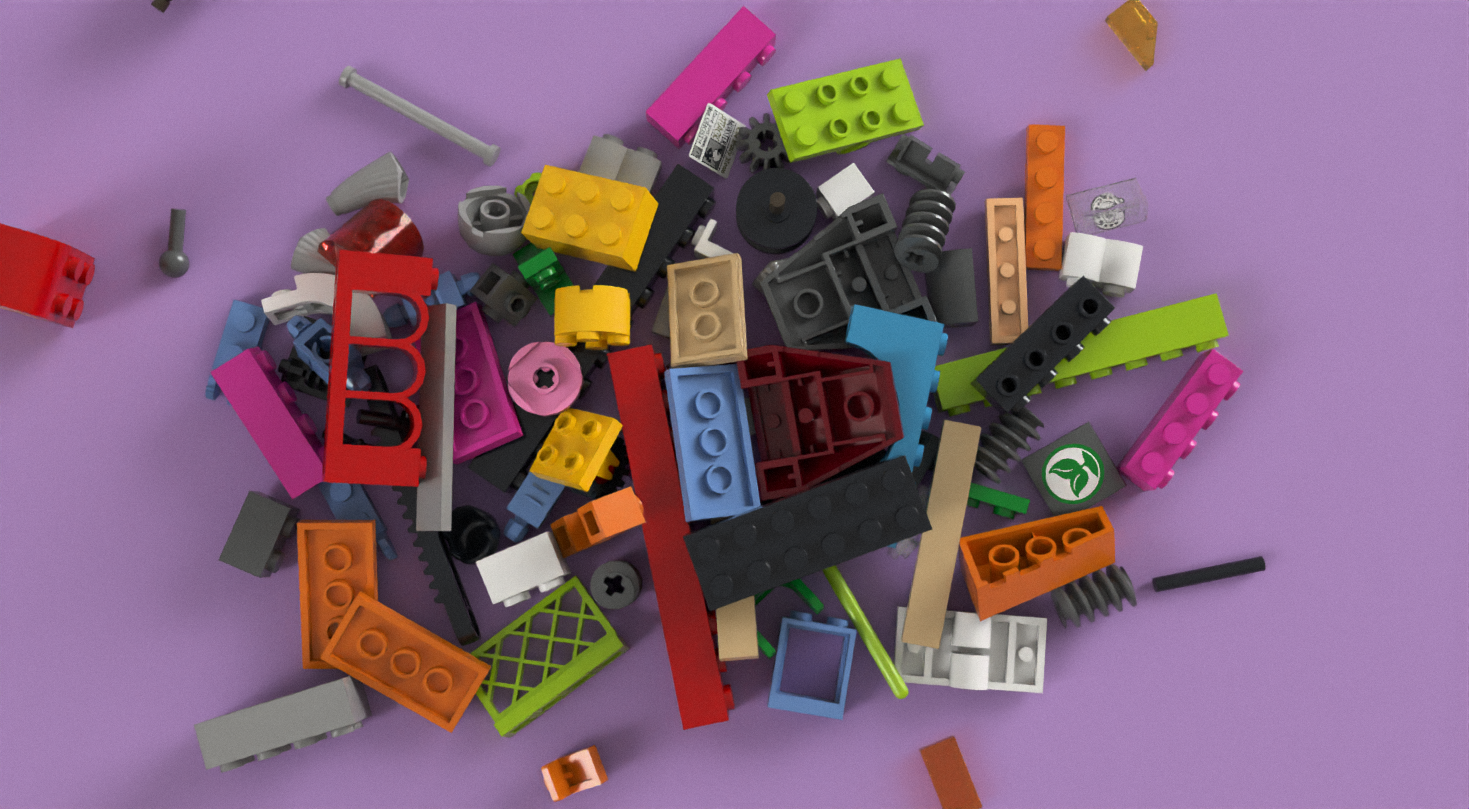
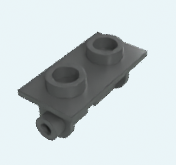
(911, 160)

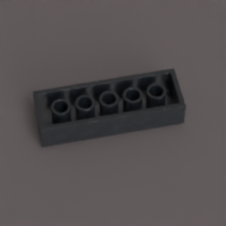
(807, 532)

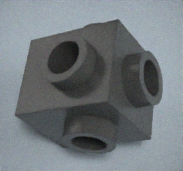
(504, 295)

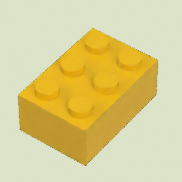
(590, 217)

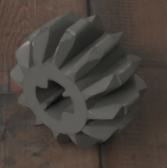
(751, 145)

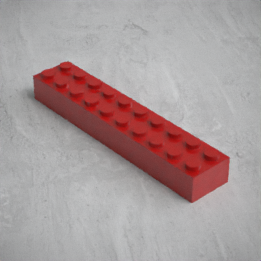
(656, 482)

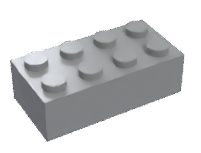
(275, 724)

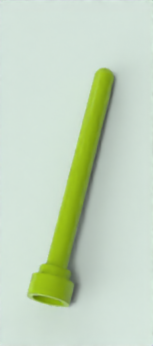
(866, 632)

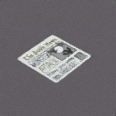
(716, 141)

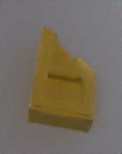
(1136, 30)

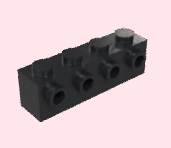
(1042, 346)

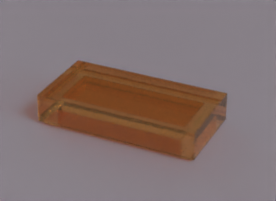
(950, 775)

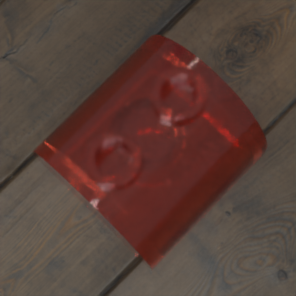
(375, 229)

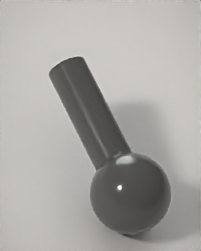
(174, 261)

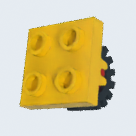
(583, 454)

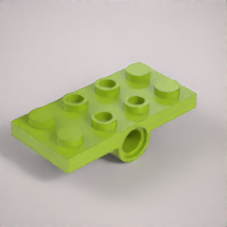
(845, 110)

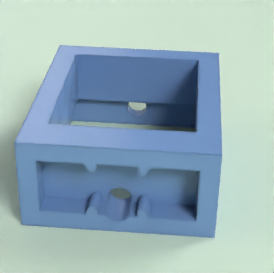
(804, 703)

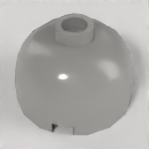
(492, 220)

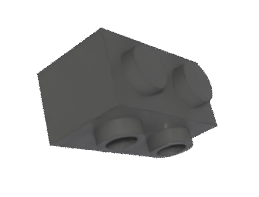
(260, 535)

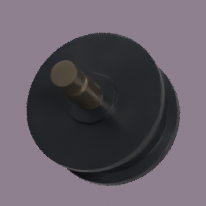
(776, 211)

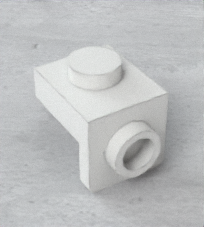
(702, 241)

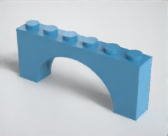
(913, 350)

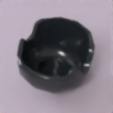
(472, 534)

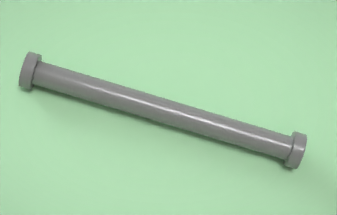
(350, 78)

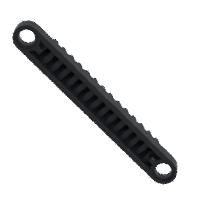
(434, 545)

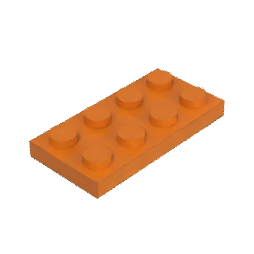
(334, 566)
(405, 662)

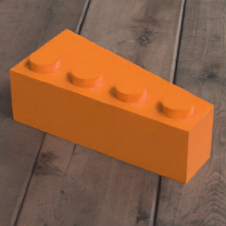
(1034, 558)

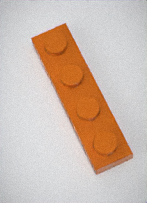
(1044, 196)

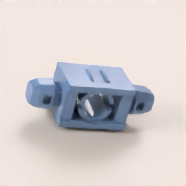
(448, 291)
(308, 341)
(531, 505)

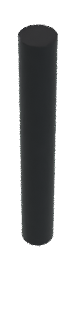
(1208, 574)

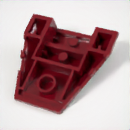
(816, 414)

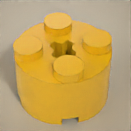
(592, 317)

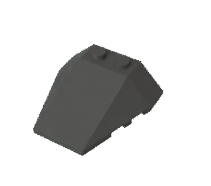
(840, 268)

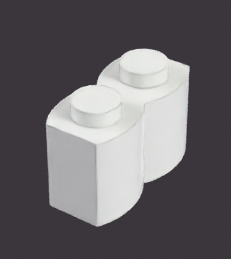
(1103, 263)

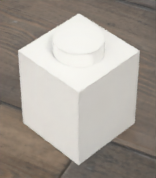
(842, 192)

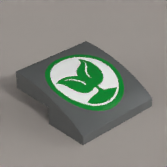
(1074, 471)

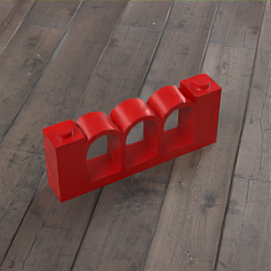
(377, 275)

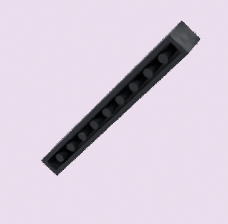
(680, 205)

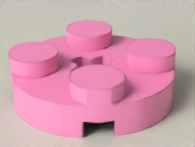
(523, 378)

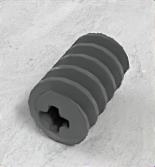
(924, 230)
(1005, 441)
(601, 586)
(1093, 595)

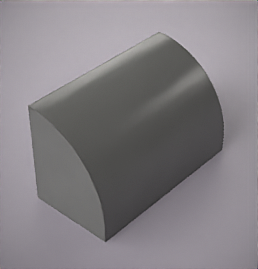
(953, 289)

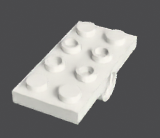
(977, 654)

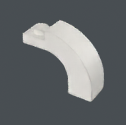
(316, 296)

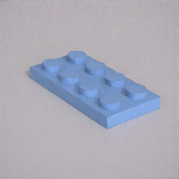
(712, 441)

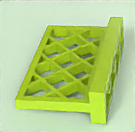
(563, 681)

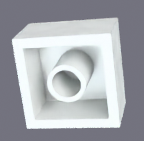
(522, 568)

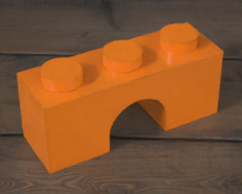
(598, 522)

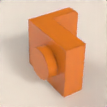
(574, 773)

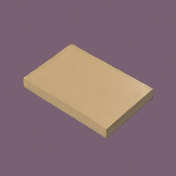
(706, 312)

